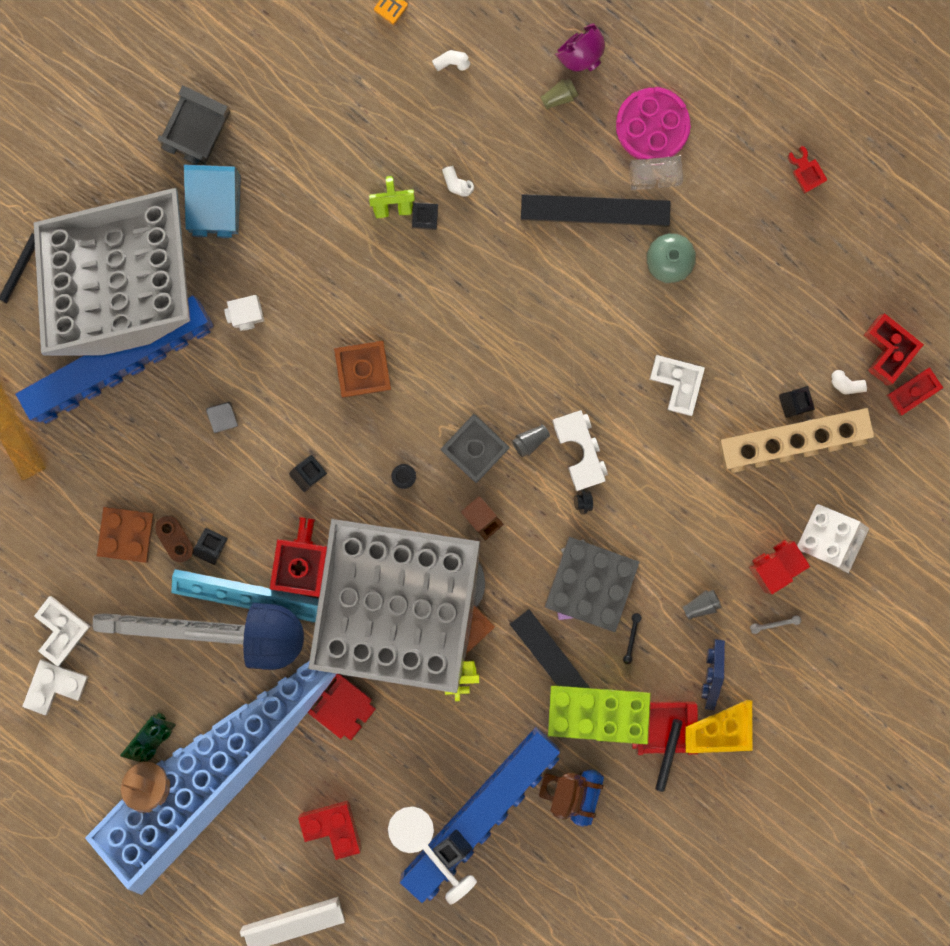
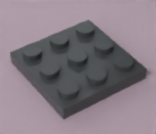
(591, 584)

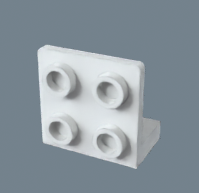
(833, 537)

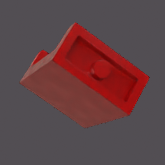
(660, 725)

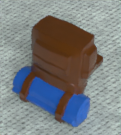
(574, 795)

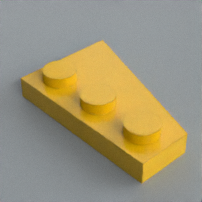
(723, 731)

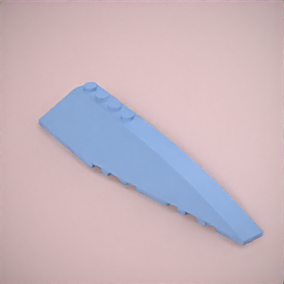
(204, 781)

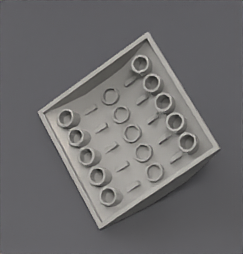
(111, 276)
(395, 605)

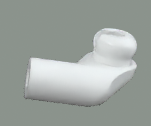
(454, 58)
(457, 185)
(847, 386)

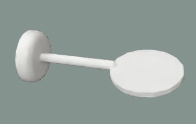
(411, 832)

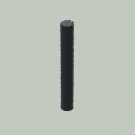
(18, 269)
(668, 755)

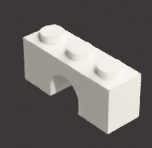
(575, 428)

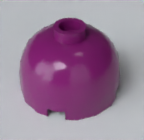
(582, 50)

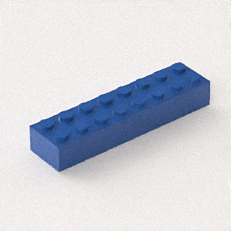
(92, 373)
(484, 809)

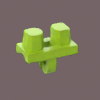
(381, 200)

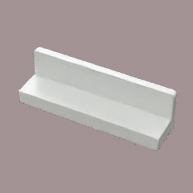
(294, 923)

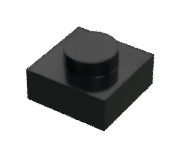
(425, 216)

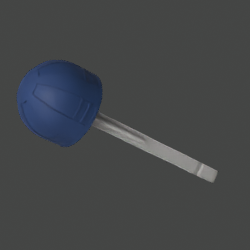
(269, 637)

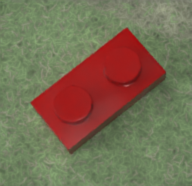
(914, 391)

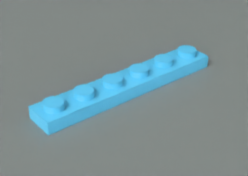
(241, 594)

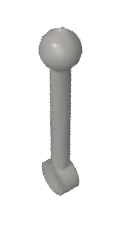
(755, 628)

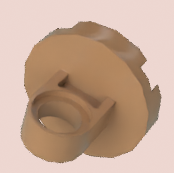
(145, 787)

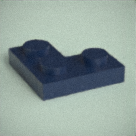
(714, 674)

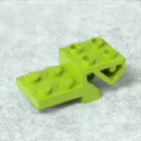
(599, 714)

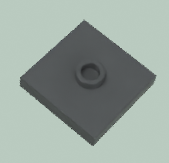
(475, 448)

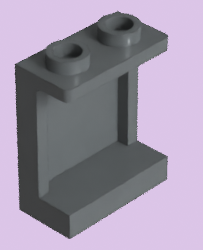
(194, 126)

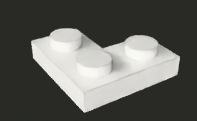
(684, 379)
(67, 630)
(51, 680)

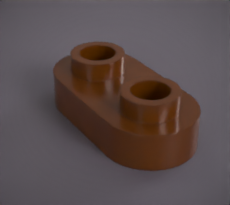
(174, 538)

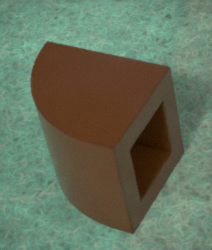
(482, 518)

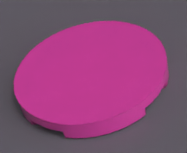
(653, 123)

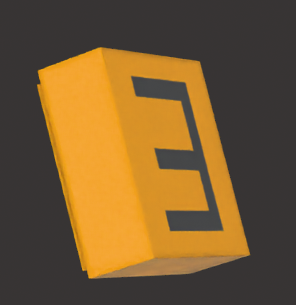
(391, 9)

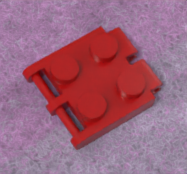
(342, 707)

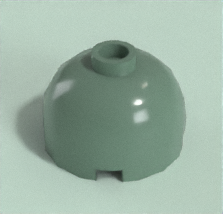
(671, 258)

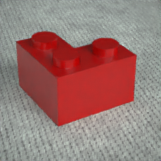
(896, 345)
(779, 567)
(334, 822)

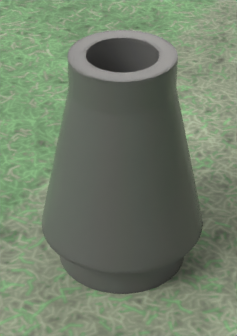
(530, 440)
(702, 605)

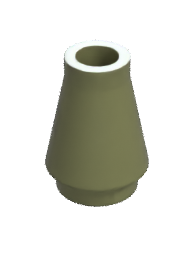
(560, 94)

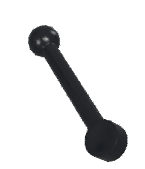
(636, 618)

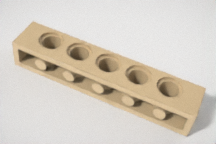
(857, 421)

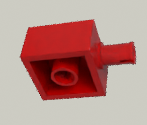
(289, 553)

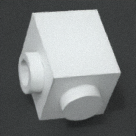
(244, 312)

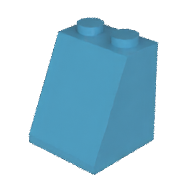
(212, 200)

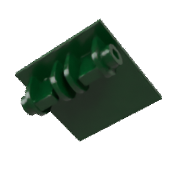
(148, 739)

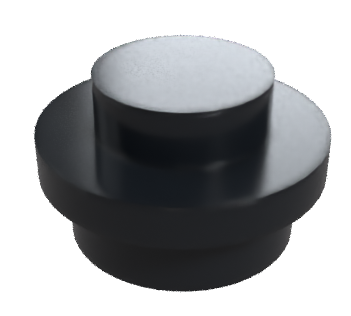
(403, 476)
(583, 501)

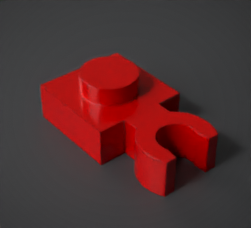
(808, 174)

